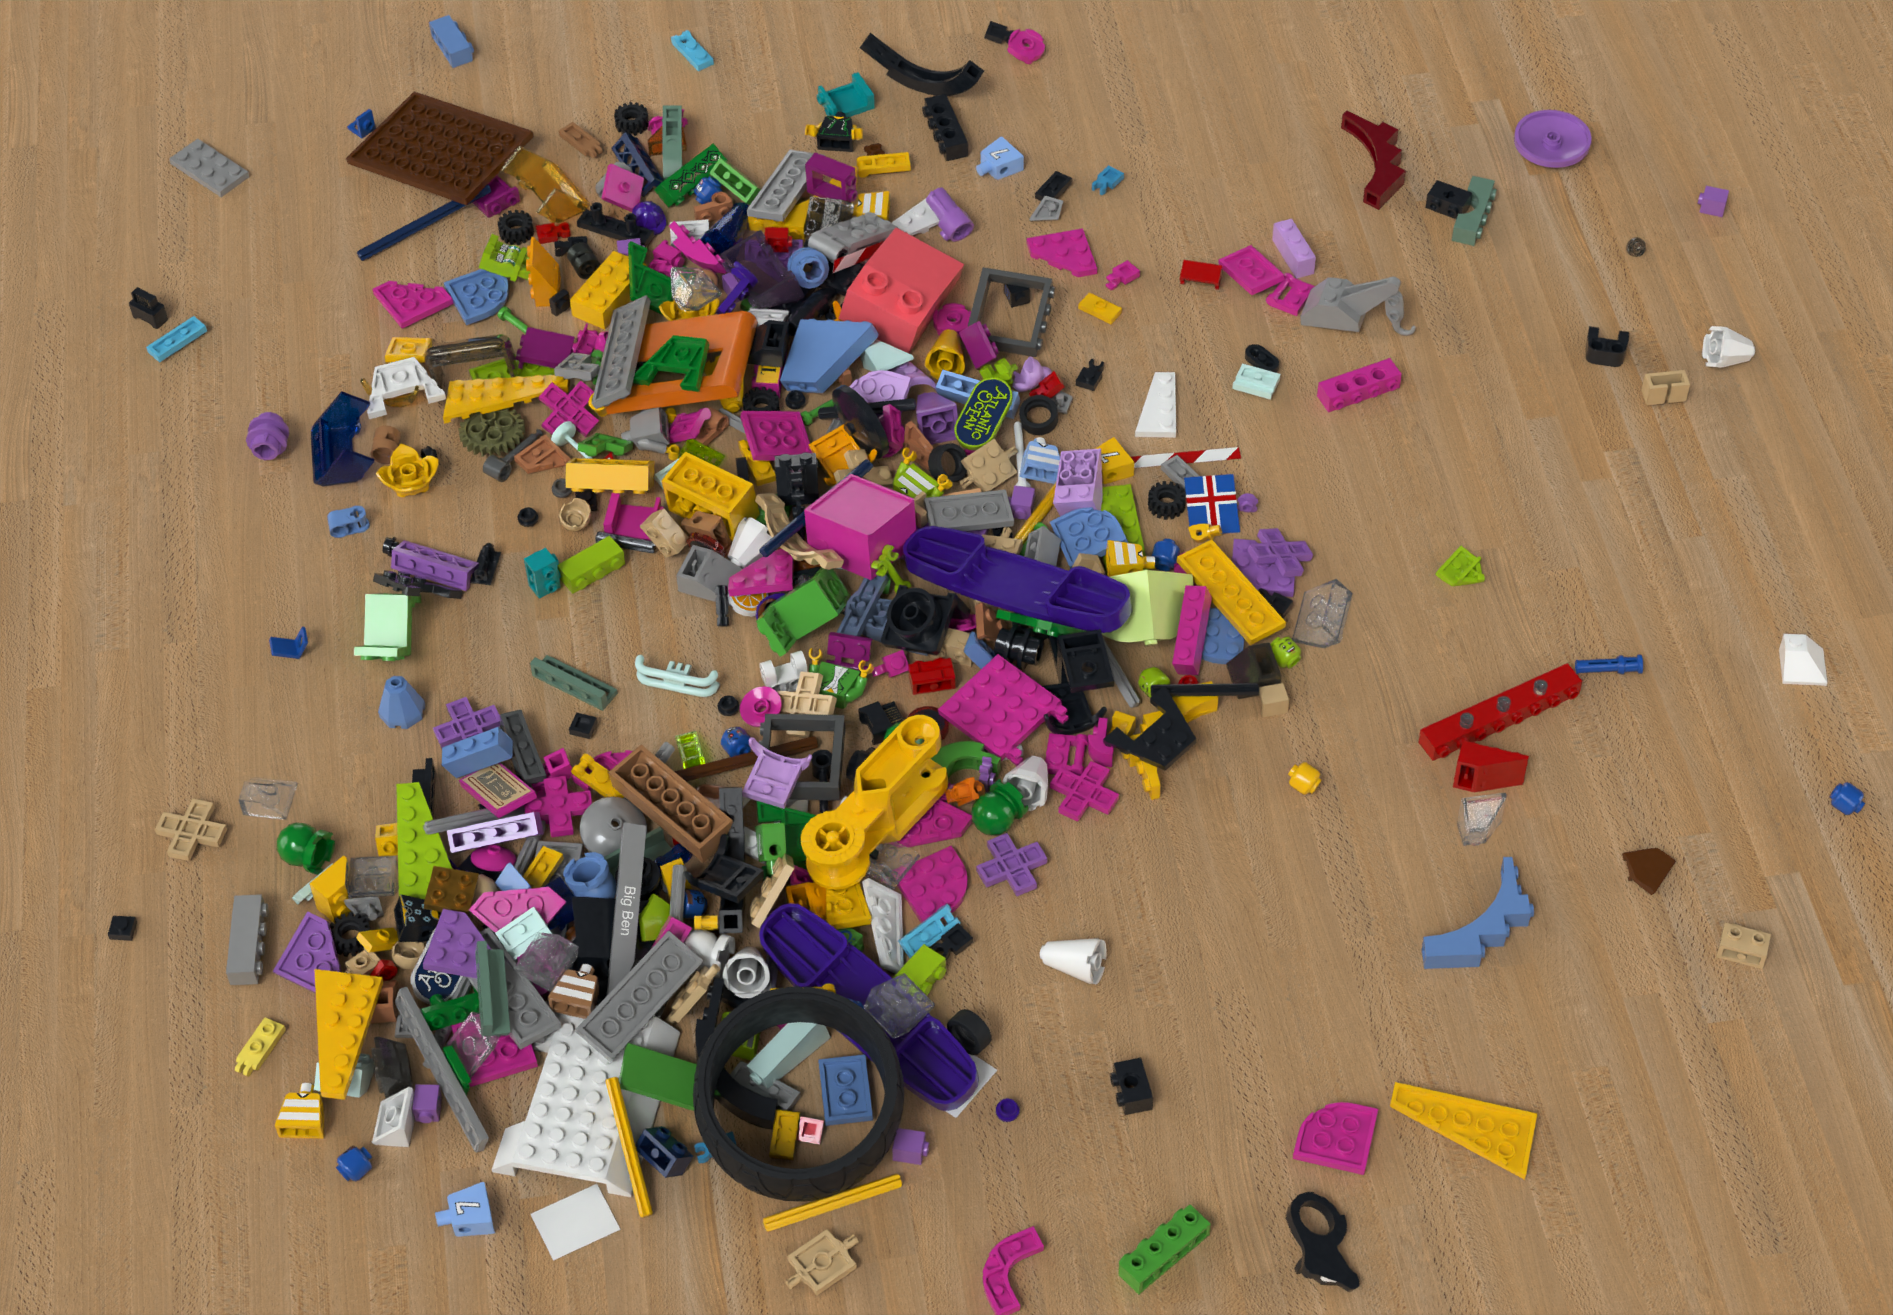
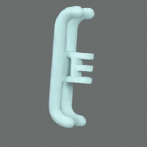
(676, 679)

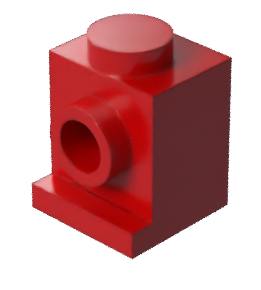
(779, 238)

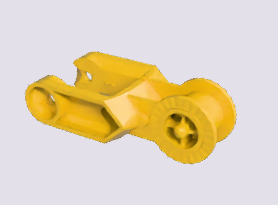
(881, 809)

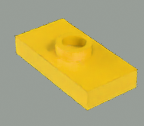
(1100, 308)
(378, 939)
(784, 1134)

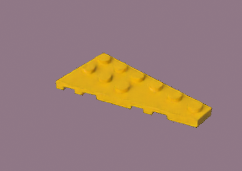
(495, 394)
(343, 1018)
(1484, 1128)

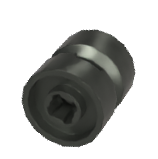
(583, 260)

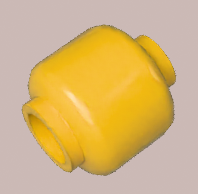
(1304, 778)

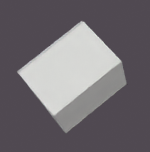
(395, 1120)

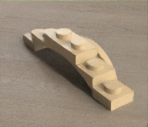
(799, 550)

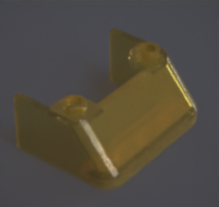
(550, 184)

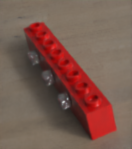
(1500, 711)

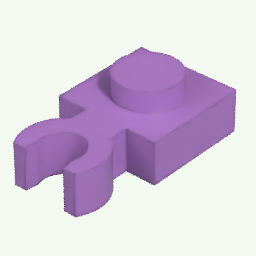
(987, 776)

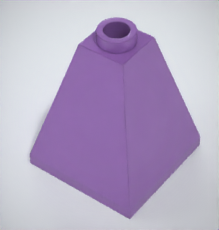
(936, 417)

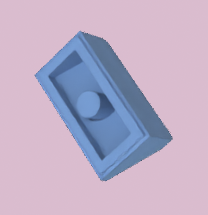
(978, 651)
(511, 879)

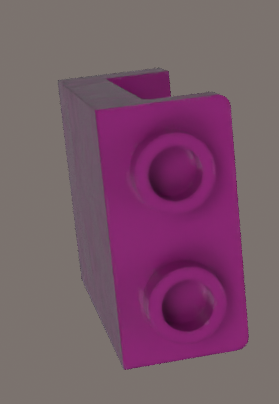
(499, 199)
(543, 348)

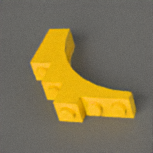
(794, 221)
(1191, 708)

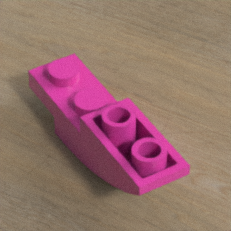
(696, 250)

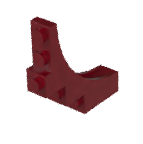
(1380, 143)

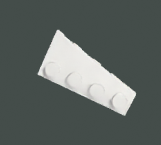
(917, 219)
(1159, 410)
(886, 923)

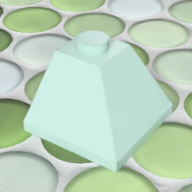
(883, 356)

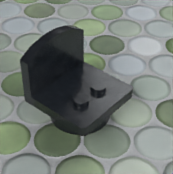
(921, 620)

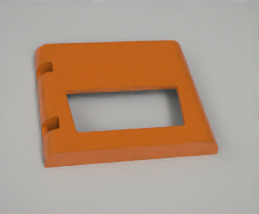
(725, 332)

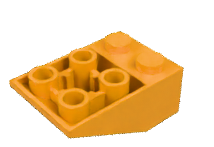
(543, 274)
(809, 896)

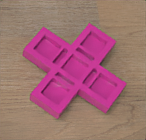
(568, 408)
(1084, 791)
(559, 805)

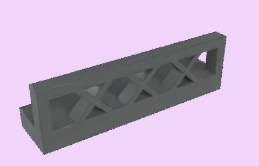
(525, 755)

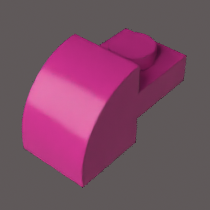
(1097, 750)
(555, 765)

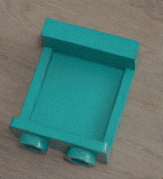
(849, 99)

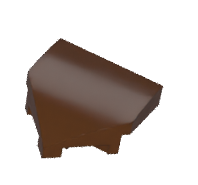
(1648, 867)

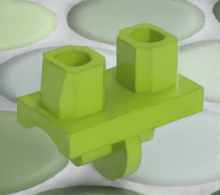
(1003, 371)

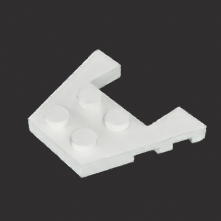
(400, 379)

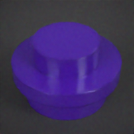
(1007, 1110)

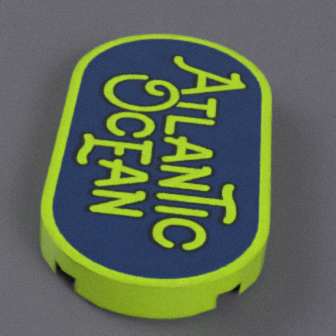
(983, 413)

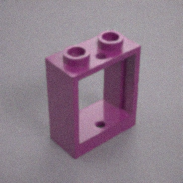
(821, 165)

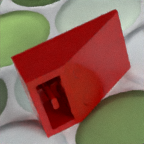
(1488, 768)

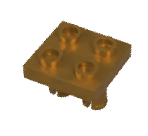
(451, 890)

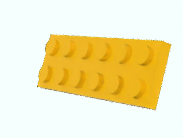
(1231, 592)

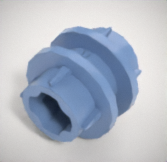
(816, 275)

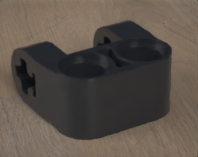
(1606, 351)

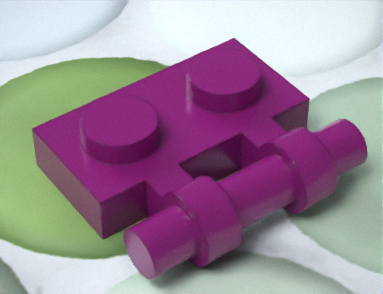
(850, 647)

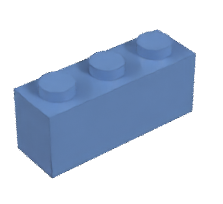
(451, 41)
(477, 752)

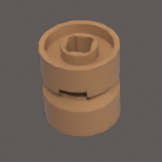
(385, 441)

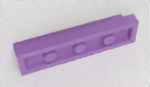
(433, 566)

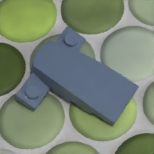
(867, 611)

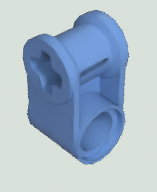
(345, 521)

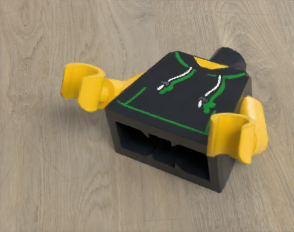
(835, 133)

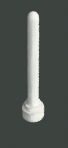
(1020, 447)

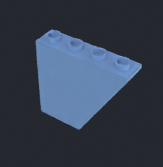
(824, 352)

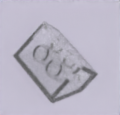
(1323, 615)

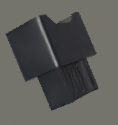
(147, 308)
(879, 719)

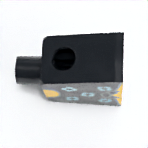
(414, 921)

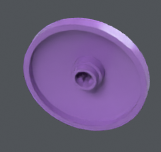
(1552, 138)

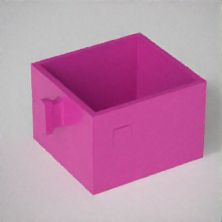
(858, 522)

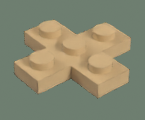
(878, 475)
(807, 700)
(190, 829)

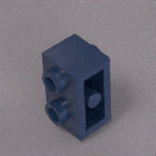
(663, 1151)

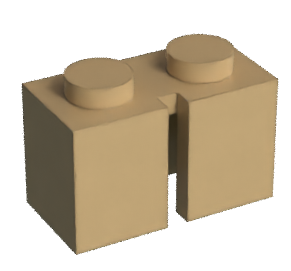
(1665, 386)

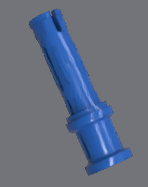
(1619, 665)

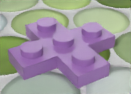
(1278, 551)
(465, 722)
(1011, 864)

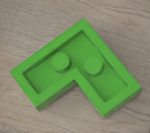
(600, 442)

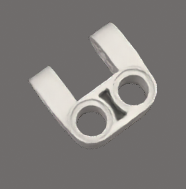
(784, 676)

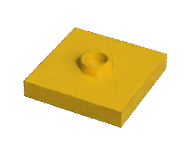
(407, 347)

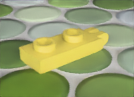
(259, 1046)

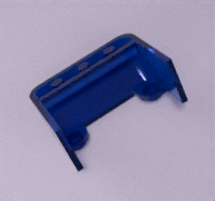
(332, 445)

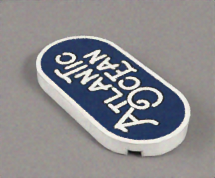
(428, 983)

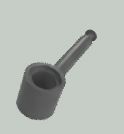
(500, 467)

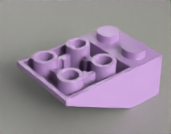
(1079, 481)

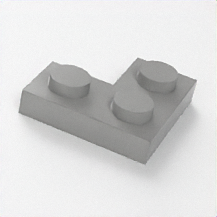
(577, 366)

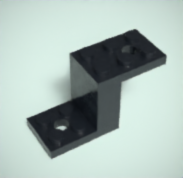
(1081, 660)

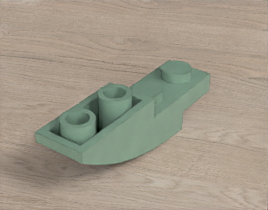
(672, 139)

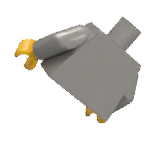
(651, 431)

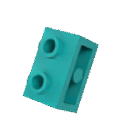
(542, 572)

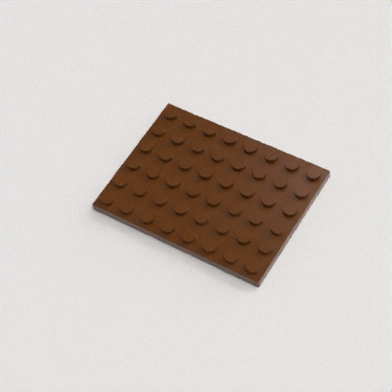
(439, 148)

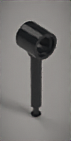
(821, 770)

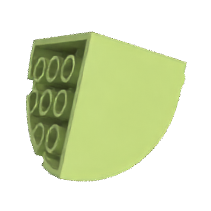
(1155, 606)

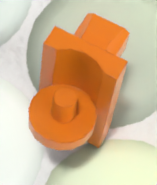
(965, 792)

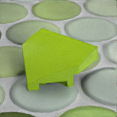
(1461, 569)
(653, 918)

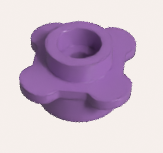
(1247, 503)

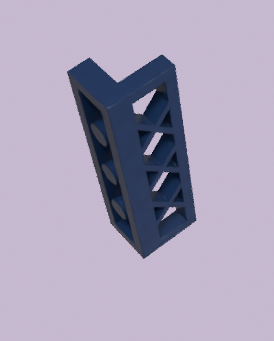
(639, 159)

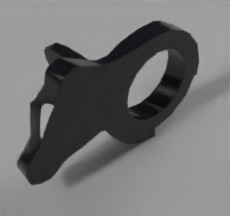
(1320, 1252)

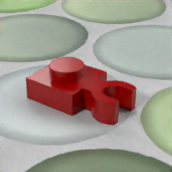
(549, 232)
(1049, 386)

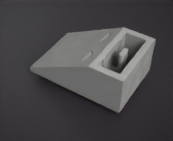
(704, 571)

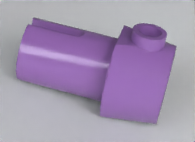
(953, 220)

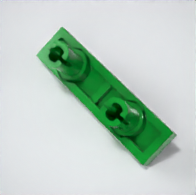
(450, 1012)

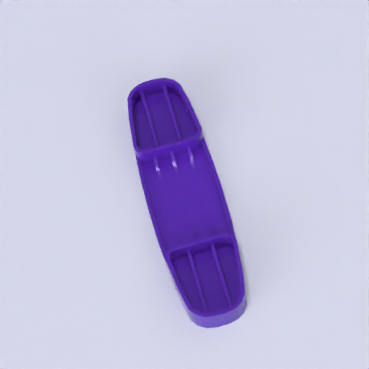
(1015, 582)
(817, 954)

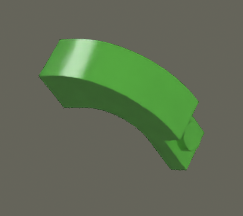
(963, 756)

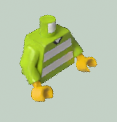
(912, 480)

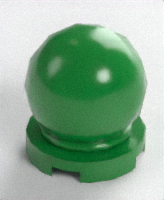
(997, 809)
(305, 847)

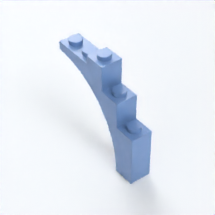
(1468, 944)

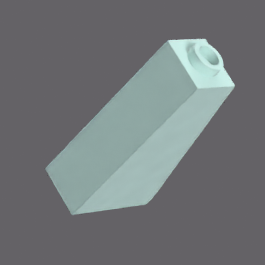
(786, 1051)

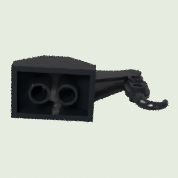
(797, 481)

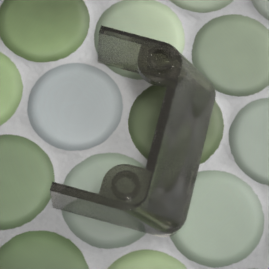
(468, 351)

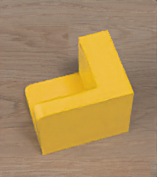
(1124, 722)

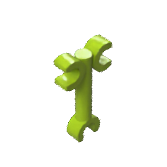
(884, 565)

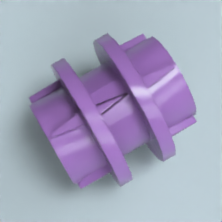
(267, 436)

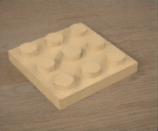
(771, 889)

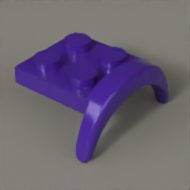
(747, 281)

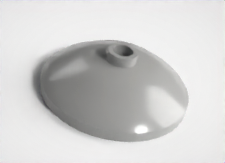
(596, 827)

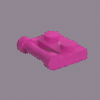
(1295, 298)
(688, 425)
(1058, 752)

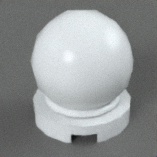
(711, 949)

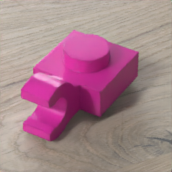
(661, 266)
(1122, 273)
(893, 664)

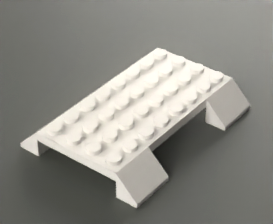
(571, 1114)

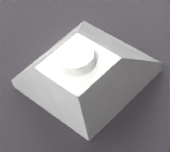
(1802, 661)

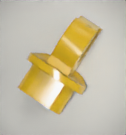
(1207, 530)

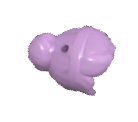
(1030, 375)

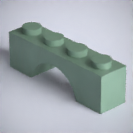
(1468, 225)

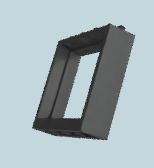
(1006, 344)
(809, 722)

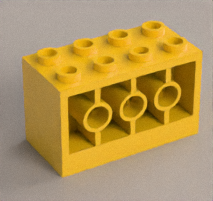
(703, 487)

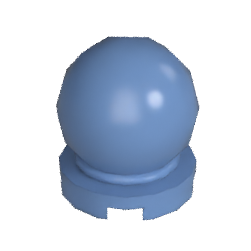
(590, 877)

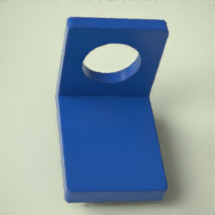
(365, 124)
(288, 647)

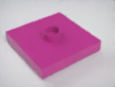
(622, 187)

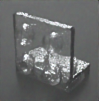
(892, 864)

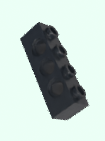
(945, 127)

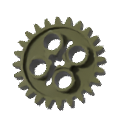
(492, 431)

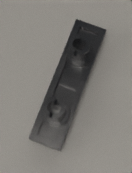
(614, 228)

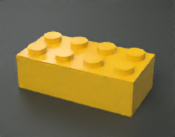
(603, 292)
(610, 474)

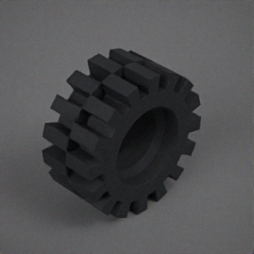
(631, 111)
(515, 219)
(761, 397)
(1166, 491)
(346, 924)

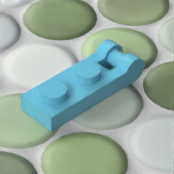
(692, 50)
(928, 931)

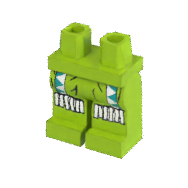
(504, 259)

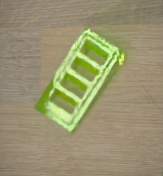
(698, 448)
(690, 753)

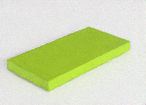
(499, 369)

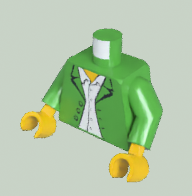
(840, 681)

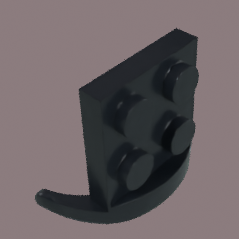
(1077, 711)
(727, 875)

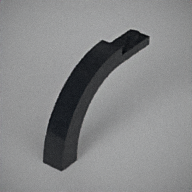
(920, 78)
(731, 803)
(729, 1093)

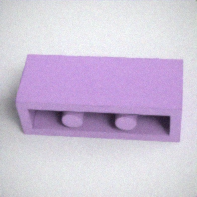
(1293, 248)

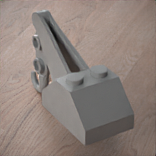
(1343, 305)

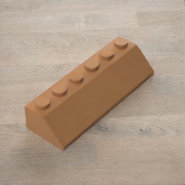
(670, 802)

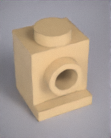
(362, 963)

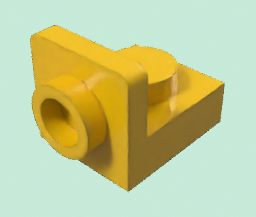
(387, 839)

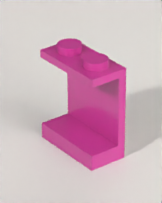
(627, 519)

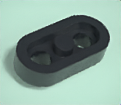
(1261, 358)

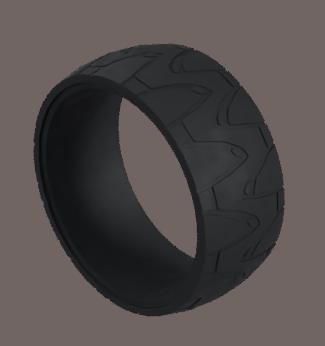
(794, 1006)

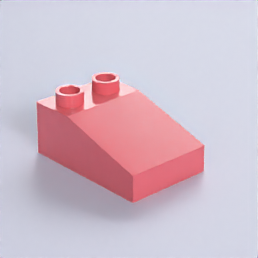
(901, 289)

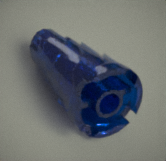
(728, 229)

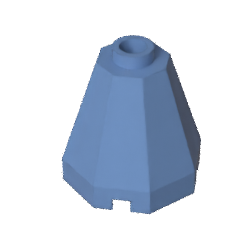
(400, 704)

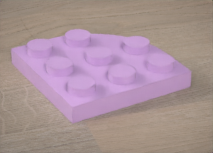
(882, 386)

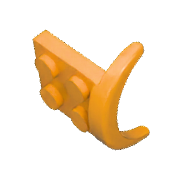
(831, 451)

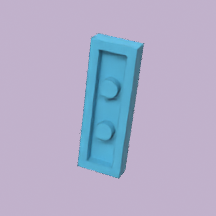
(176, 339)

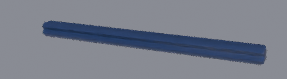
(415, 226)
(799, 522)

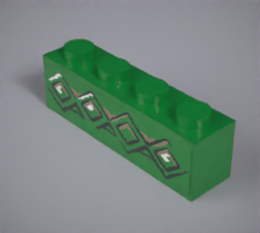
(688, 176)

